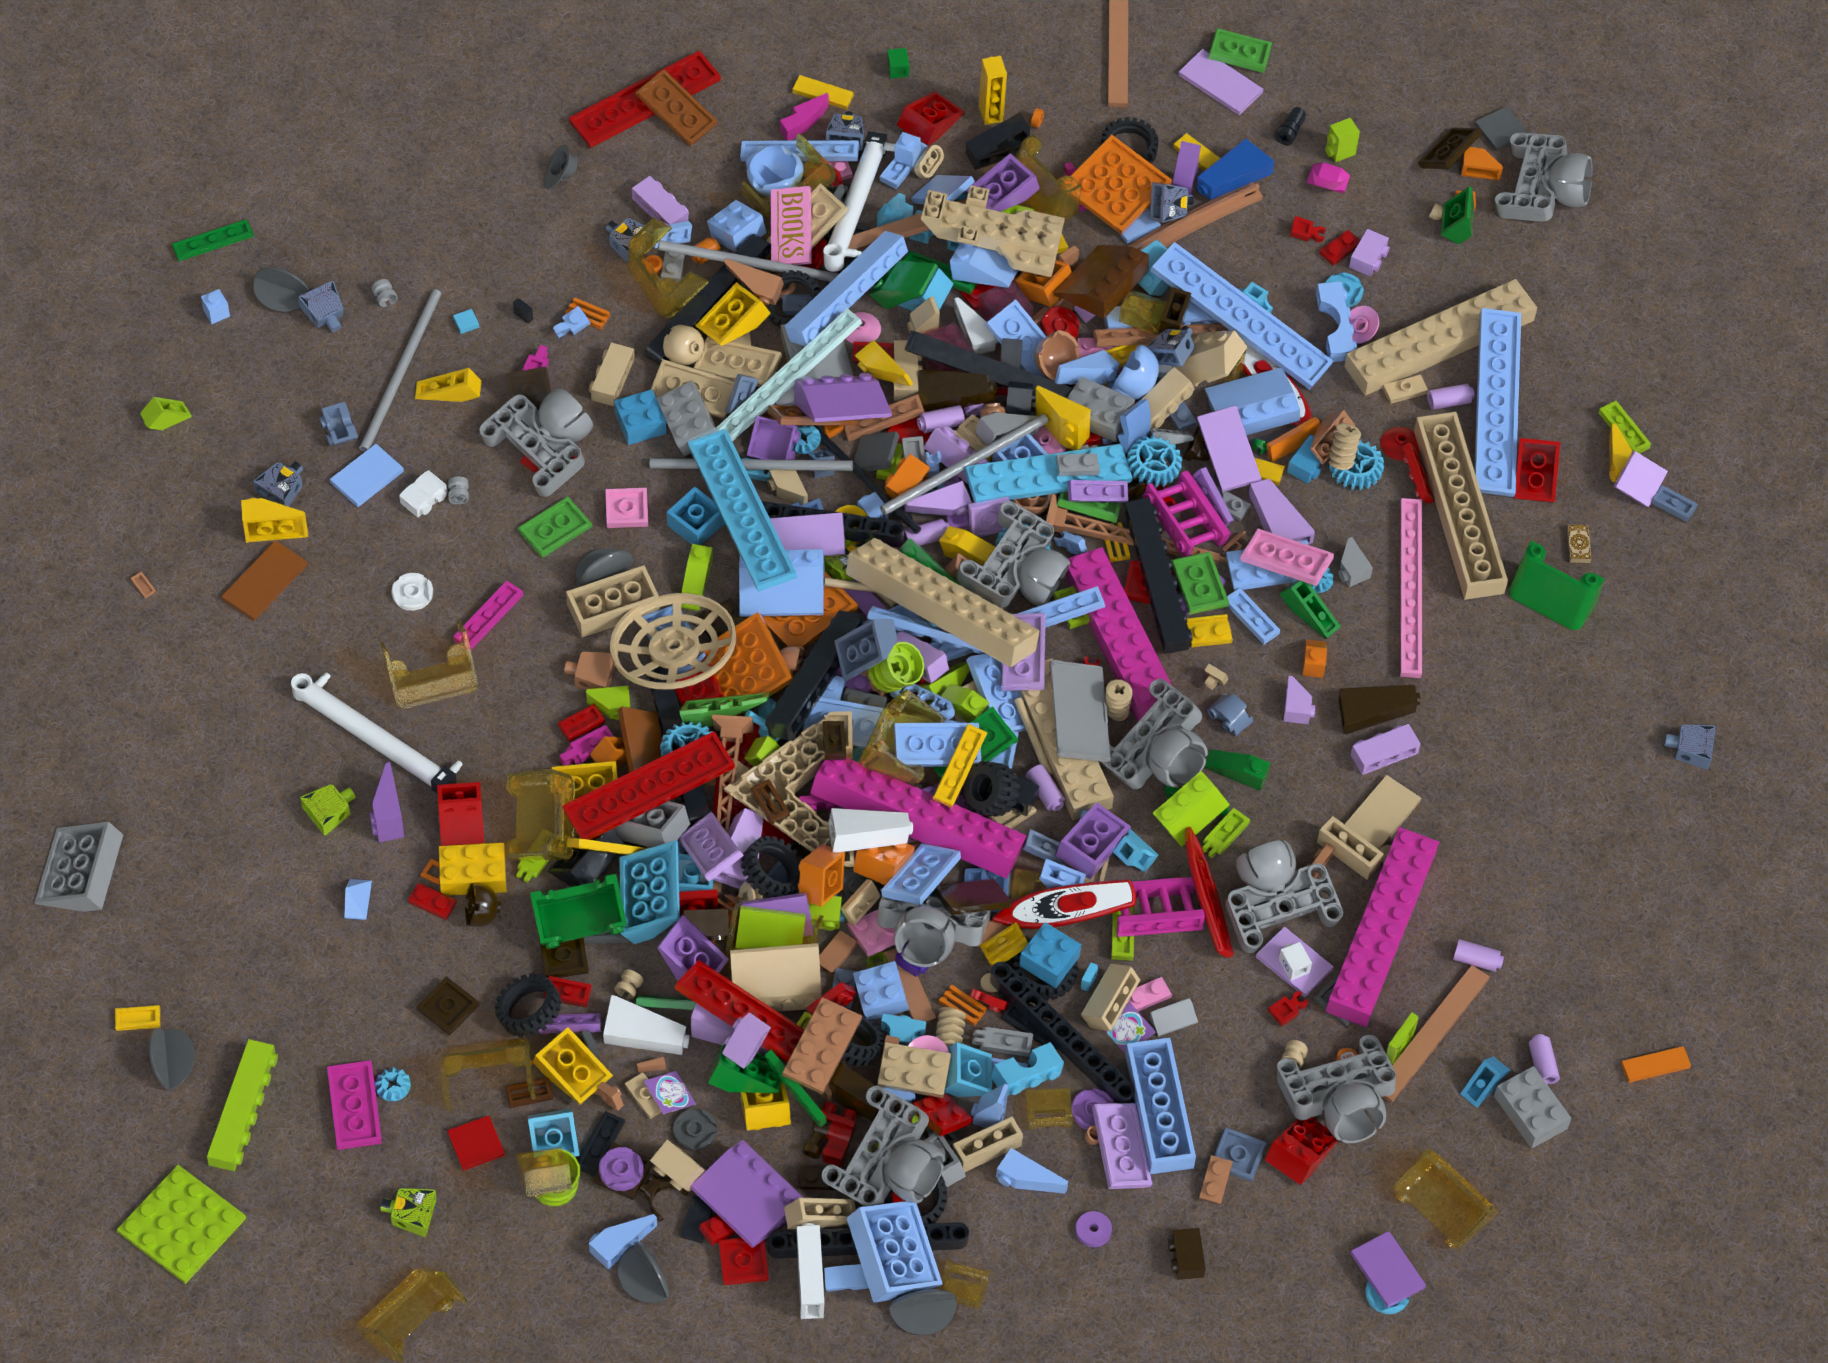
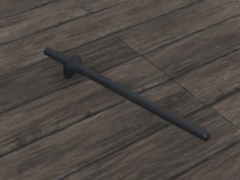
(905, 517)

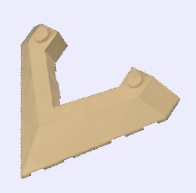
(789, 771)

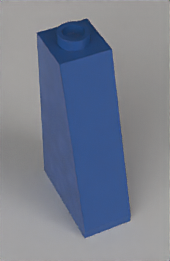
(1234, 170)

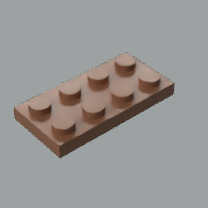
(822, 1045)

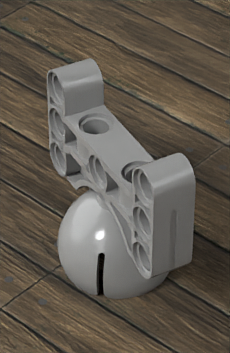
(1545, 176)
(551, 426)
(1030, 569)
(1161, 742)
(1273, 879)
(930, 929)
(1342, 1091)
(900, 1163)

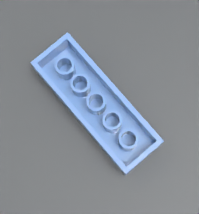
(1160, 1105)

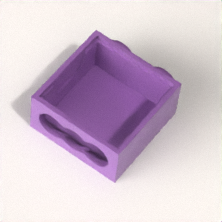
(772, 440)

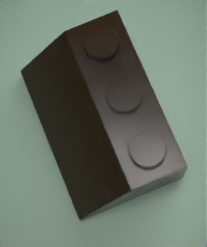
(709, 922)

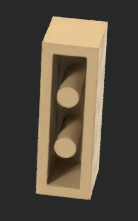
(909, 364)
(611, 374)
(1167, 396)
(1350, 848)
(1110, 997)
(988, 1144)
(819, 1211)

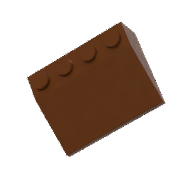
(1104, 278)

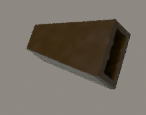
(951, 389)
(1375, 705)
(851, 1090)

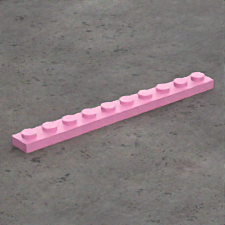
(1411, 588)

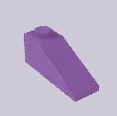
(1187, 166)

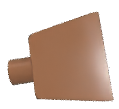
(592, 670)

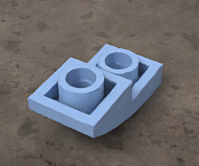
(845, 1277)

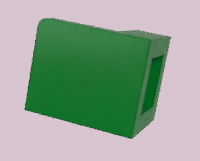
(898, 63)

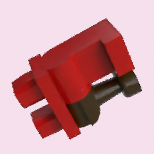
(837, 1130)

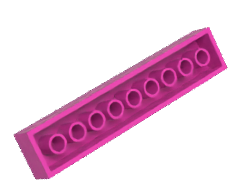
(1118, 629)
(935, 824)
(1382, 927)

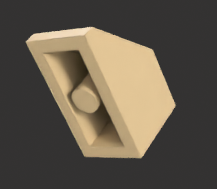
(924, 317)
(787, 486)

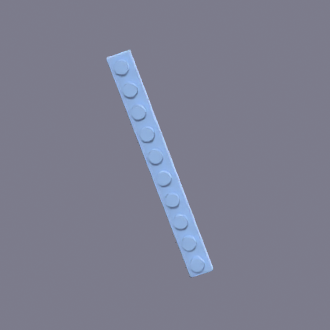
(1055, 613)

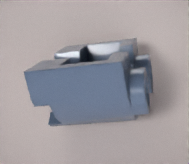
(338, 424)
(1231, 712)

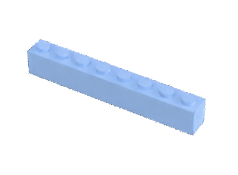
(846, 288)

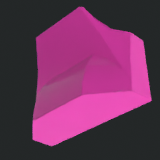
(1329, 177)

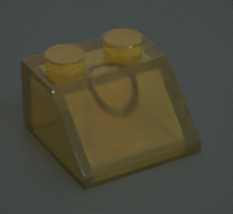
(544, 1171)

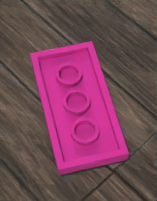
(354, 1105)

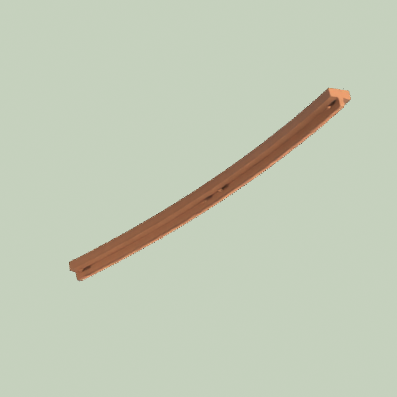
(1184, 226)

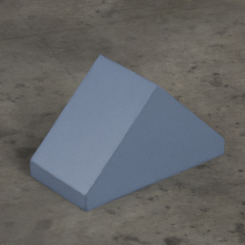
(823, 454)

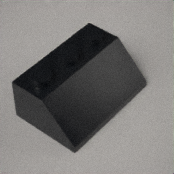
(585, 864)

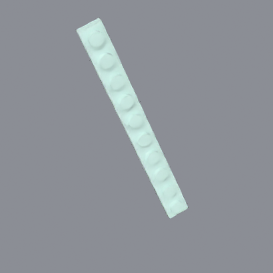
(792, 371)

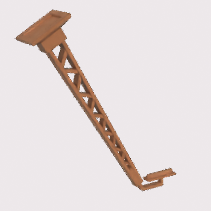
(1057, 517)
(731, 731)

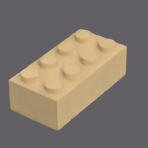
(608, 600)

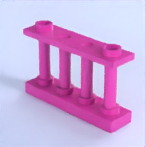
(1201, 506)
(1161, 922)

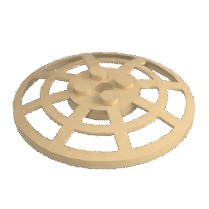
(673, 636)

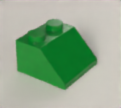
(1458, 216)

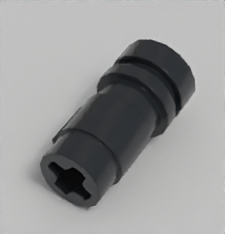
(1289, 129)

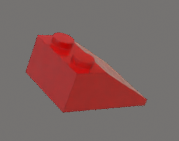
(929, 117)
(1537, 470)

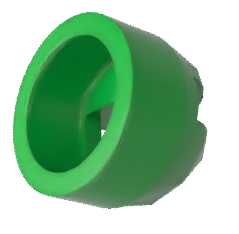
(1257, 443)

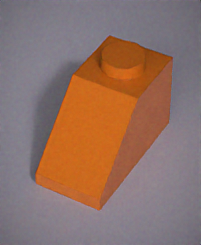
(1480, 164)
(1314, 658)
(610, 750)

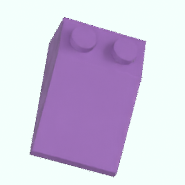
(1008, 184)
(386, 814)
(1092, 840)
(686, 946)

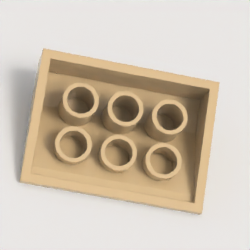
(779, 976)

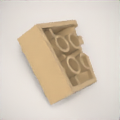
(1212, 356)

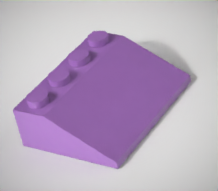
(841, 398)
(746, 1193)

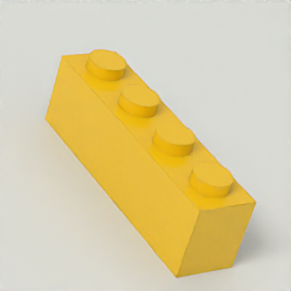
(992, 90)

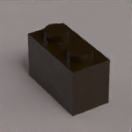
(1175, 310)
(1187, 1253)

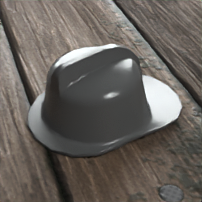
(561, 167)

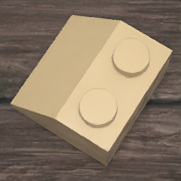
(677, 1165)

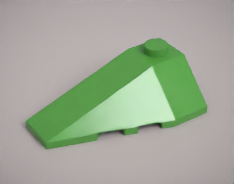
(703, 709)

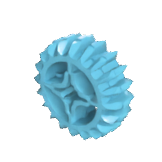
(1154, 454)
(1366, 459)
(682, 736)

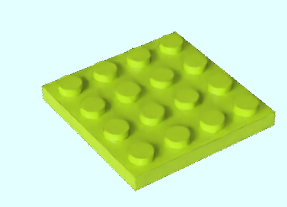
(181, 1224)

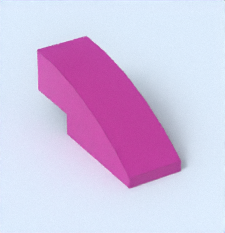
(804, 117)

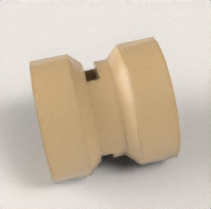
(630, 982)
(1296, 1051)

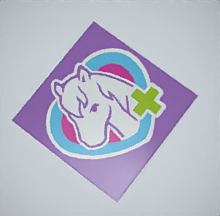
(1130, 1028)
(669, 1092)

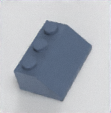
(865, 646)

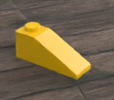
(881, 365)
(453, 386)
(1619, 452)
(965, 543)

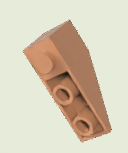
(1325, 433)

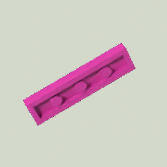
(490, 613)

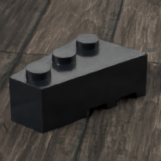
(997, 142)

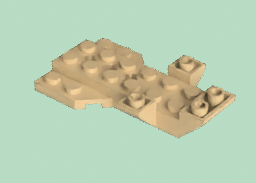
(1024, 238)

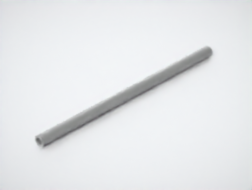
(746, 260)
(400, 370)
(752, 464)
(960, 466)

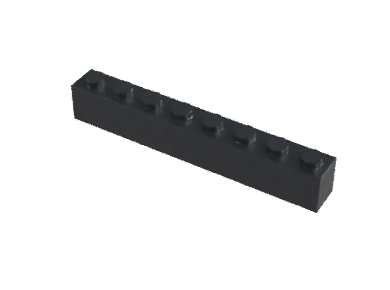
(1157, 576)
(811, 679)

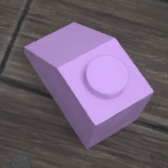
(1297, 703)

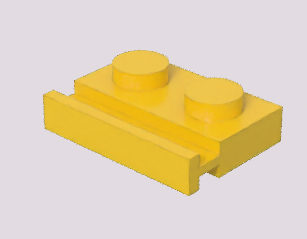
(1209, 630)
(1004, 945)

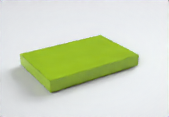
(769, 928)

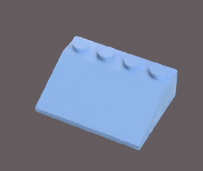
(981, 266)
(1261, 400)
(792, 598)
(893, 1250)

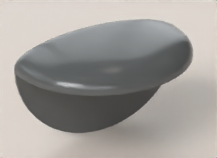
(278, 289)
(602, 564)
(171, 1056)
(642, 1275)
(923, 1311)

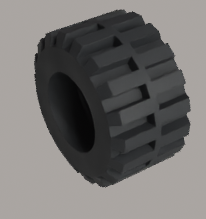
(1003, 791)

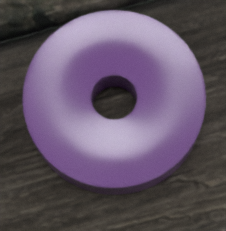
(1097, 1220)

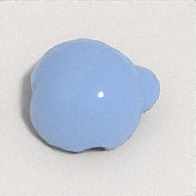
(773, 169)
(1138, 374)

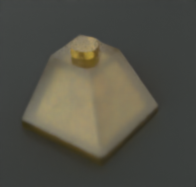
(1142, 311)

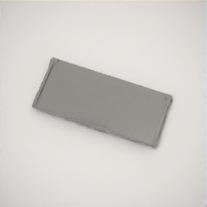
(1080, 711)

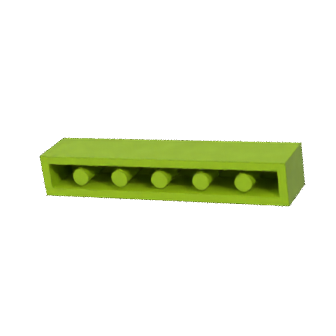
(242, 1105)

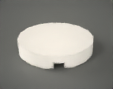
(412, 591)

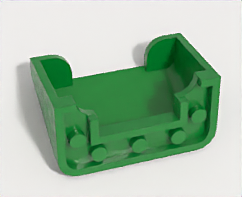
(1553, 591)
(579, 912)

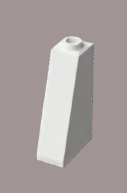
(867, 829)
(642, 1029)
(810, 1271)

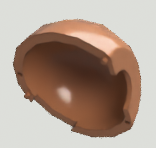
(1054, 351)

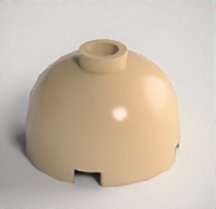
(683, 345)

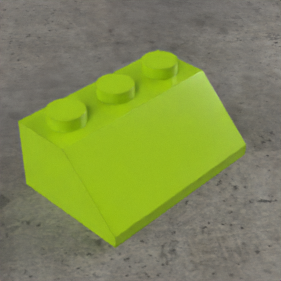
(1191, 807)

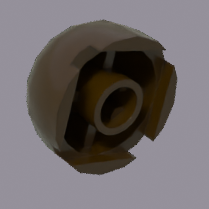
(482, 905)

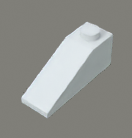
(974, 328)

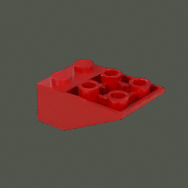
(460, 814)
(1301, 1149)

